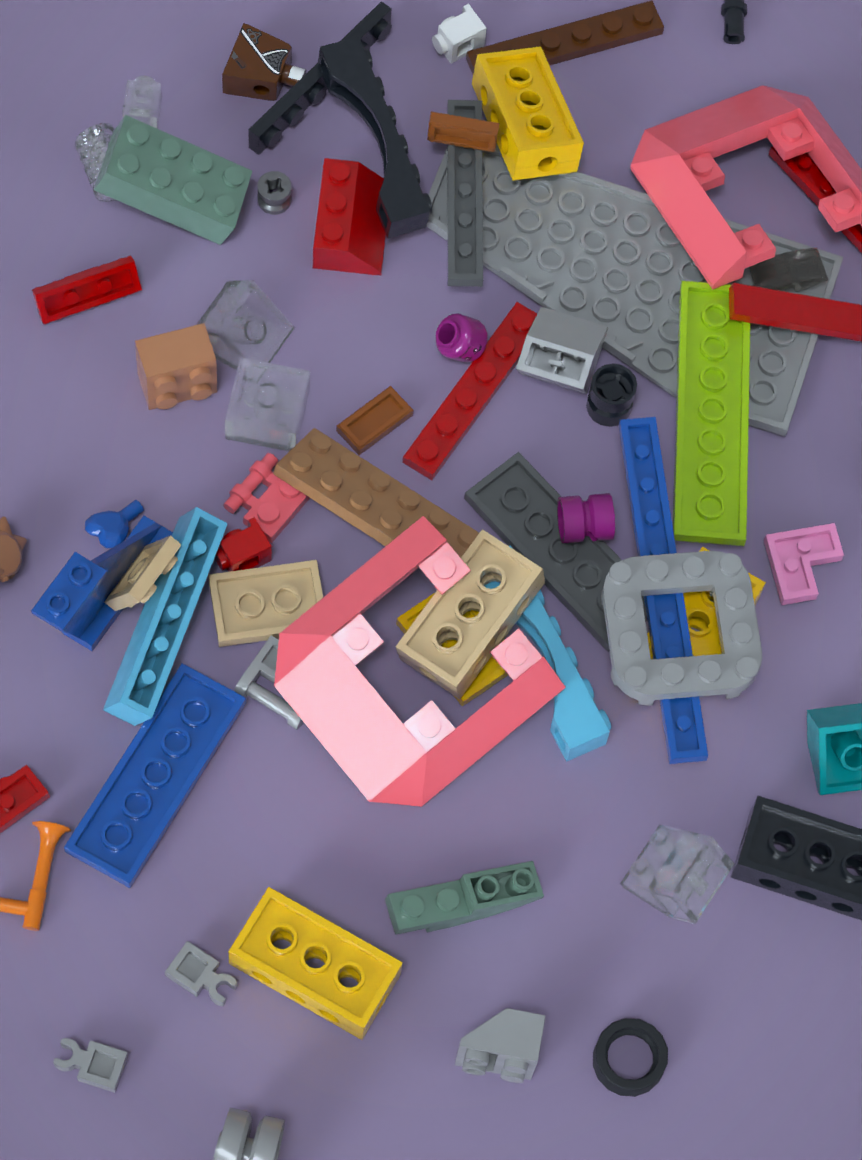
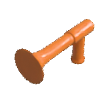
(33, 909)

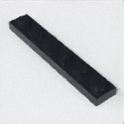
(311, 86)

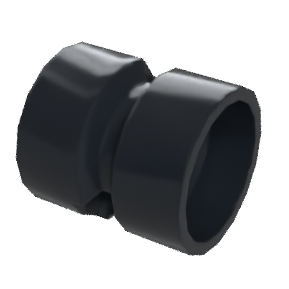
(611, 394)

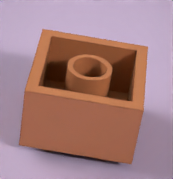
(176, 367)

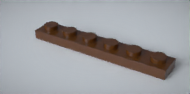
(585, 35)

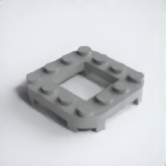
(681, 676)

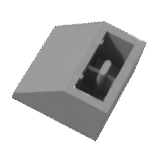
(562, 350)
(503, 1046)

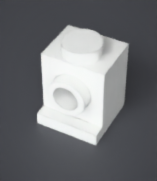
(460, 35)

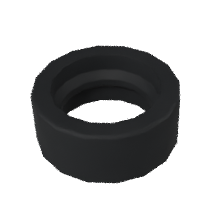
(642, 1030)

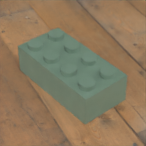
(173, 180)

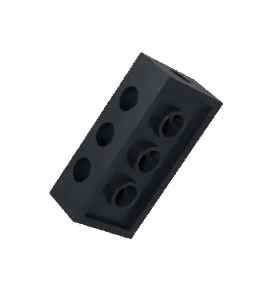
(794, 871)

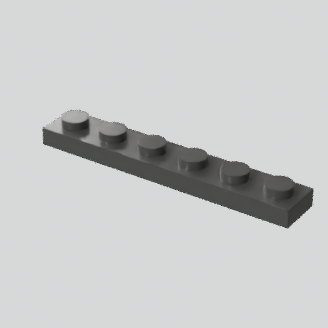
(464, 205)

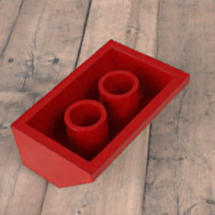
(347, 223)

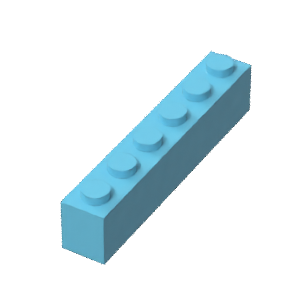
(165, 620)

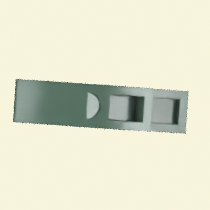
(464, 900)

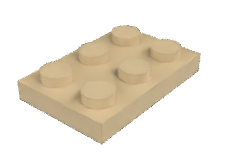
(262, 600)

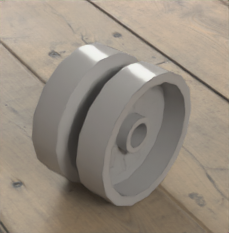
(235, 1139)

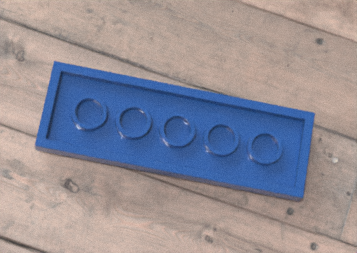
(155, 776)

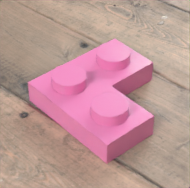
(794, 553)

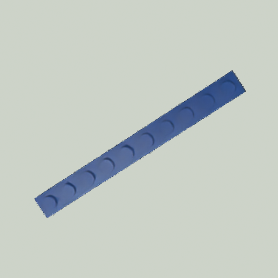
(664, 612)

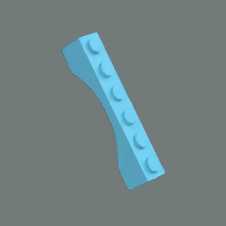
(576, 719)

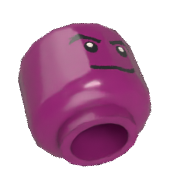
(461, 337)

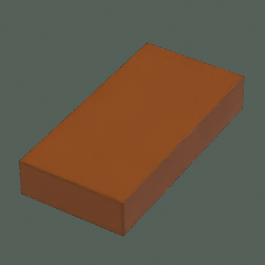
(463, 131)
(374, 420)

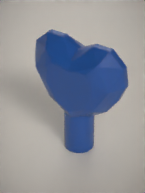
(113, 526)

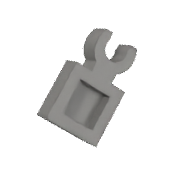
(196, 971)
(97, 1066)

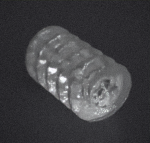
(92, 148)

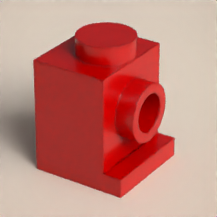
(244, 548)

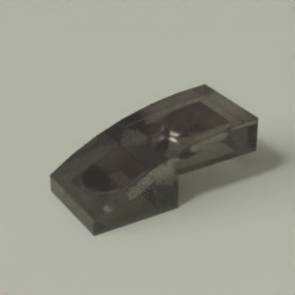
(790, 269)

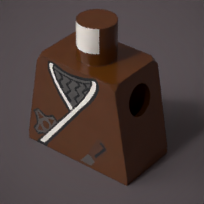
(259, 66)

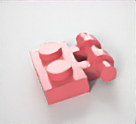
(274, 507)

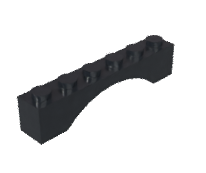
(350, 78)

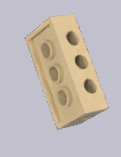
(476, 636)

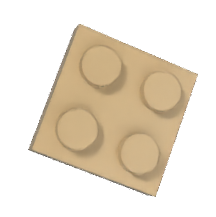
(138, 581)

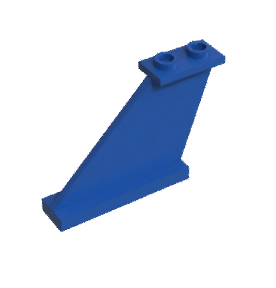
(78, 592)

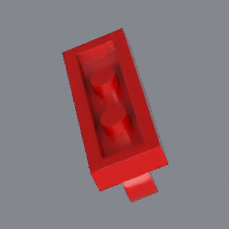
(86, 289)

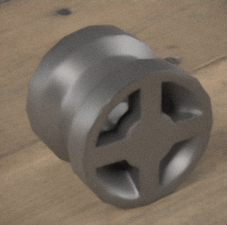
(274, 202)

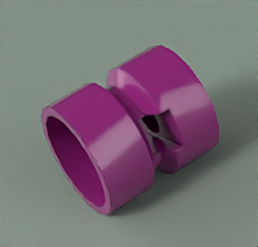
(586, 518)

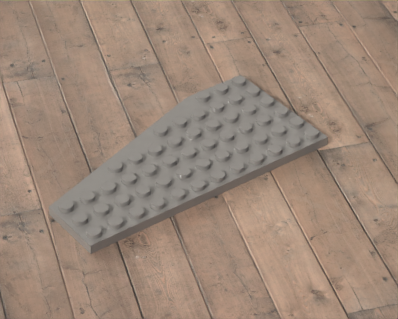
(618, 263)

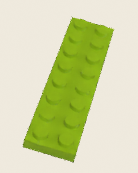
(711, 419)

